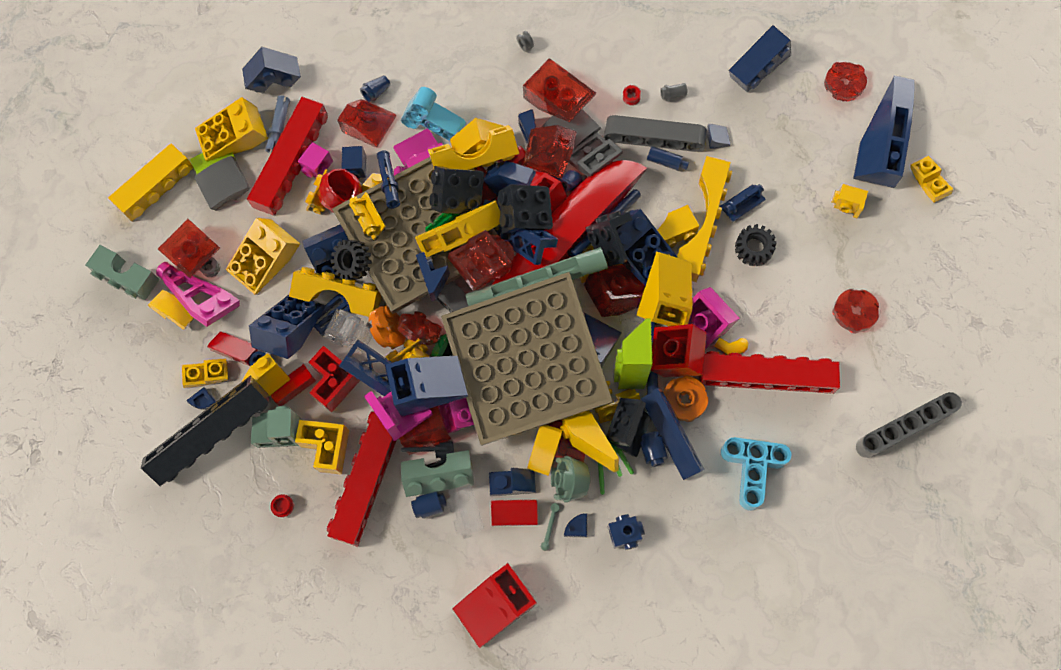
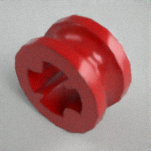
(631, 89)

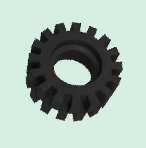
(758, 234)
(342, 259)

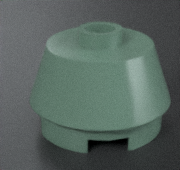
(570, 479)

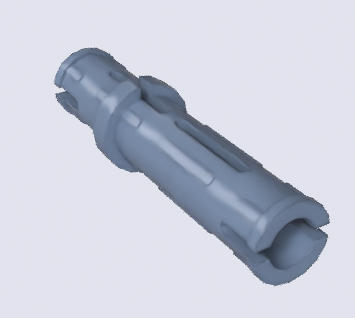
(277, 123)

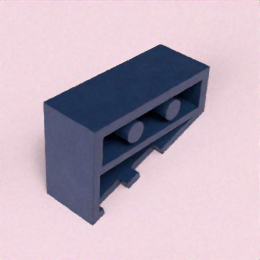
(761, 59)

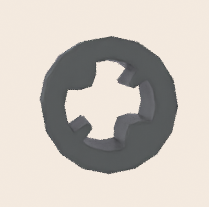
(525, 41)
(212, 272)

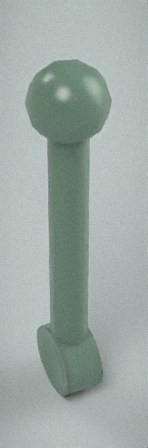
(545, 545)

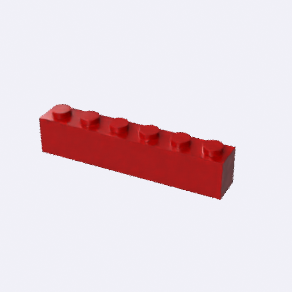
(283, 162)
(771, 373)
(362, 483)

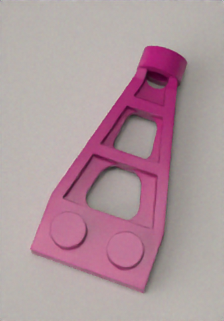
(207, 312)

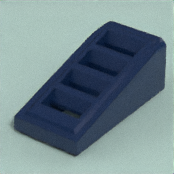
(526, 122)

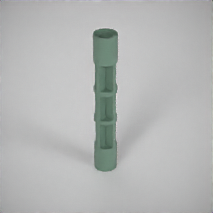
(577, 266)

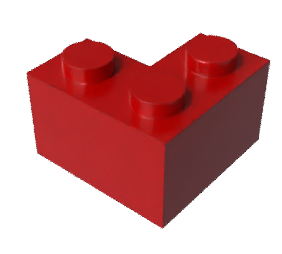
(335, 382)

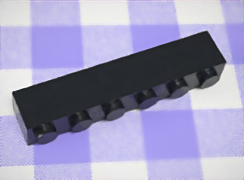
(205, 431)

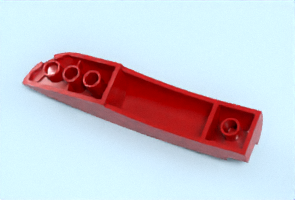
(588, 201)

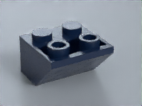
(320, 248)

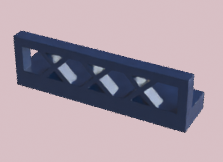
(538, 238)
(365, 373)
(672, 433)

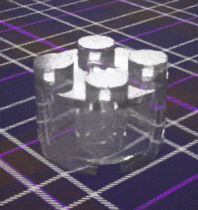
(346, 329)

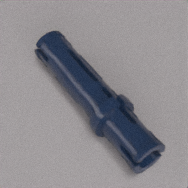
(391, 197)

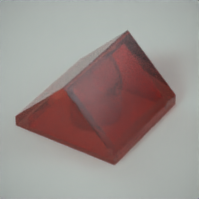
(428, 432)

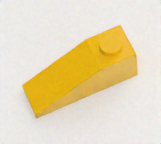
(267, 374)
(589, 438)

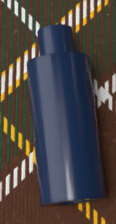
(666, 159)

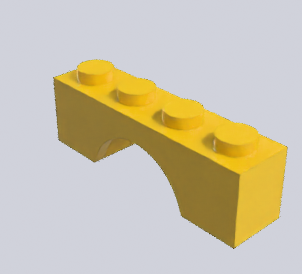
(499, 145)
(309, 285)

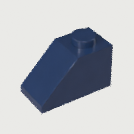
(506, 173)

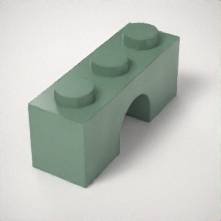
(108, 264)
(454, 473)

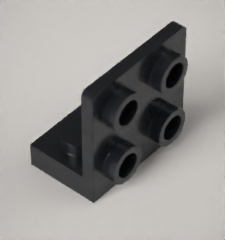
(628, 425)

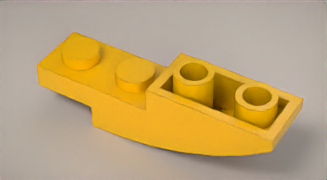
(459, 230)

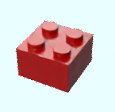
(678, 350)

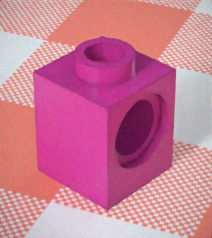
(315, 161)

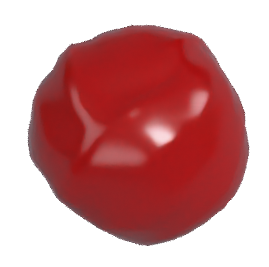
(338, 188)

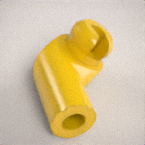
(738, 346)

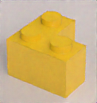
(472, 136)
(328, 440)

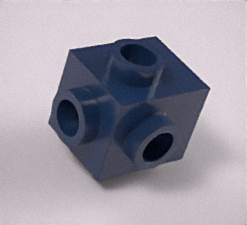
(619, 538)

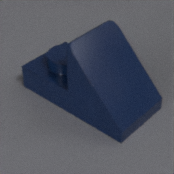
(433, 278)
(512, 482)

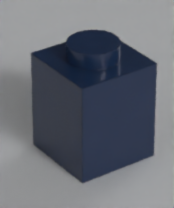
(354, 160)

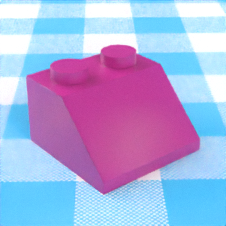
(711, 315)

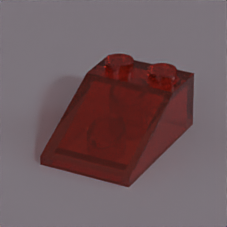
(557, 91)
(614, 290)

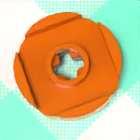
(382, 319)
(697, 396)

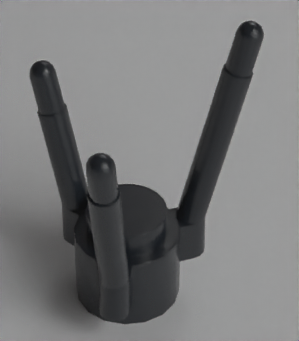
(440, 452)

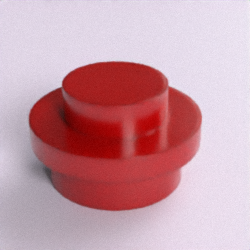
(282, 505)

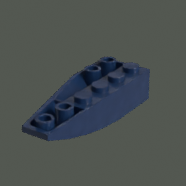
(886, 139)

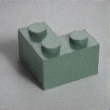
(275, 428)

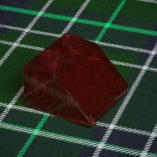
(189, 248)

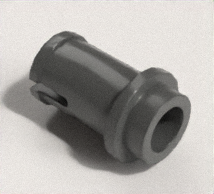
(673, 91)

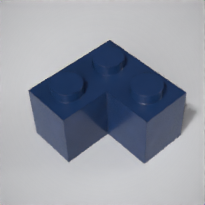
(268, 68)

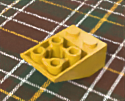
(231, 130)
(262, 254)
(668, 291)

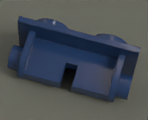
(743, 202)

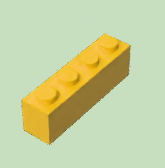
(151, 182)

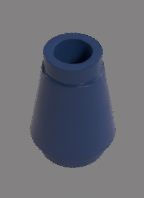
(374, 88)
(571, 180)

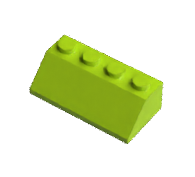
(634, 358)

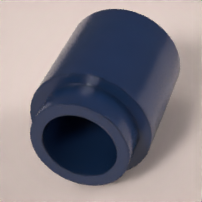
(653, 449)
(428, 504)

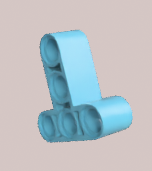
(425, 112)
(758, 465)

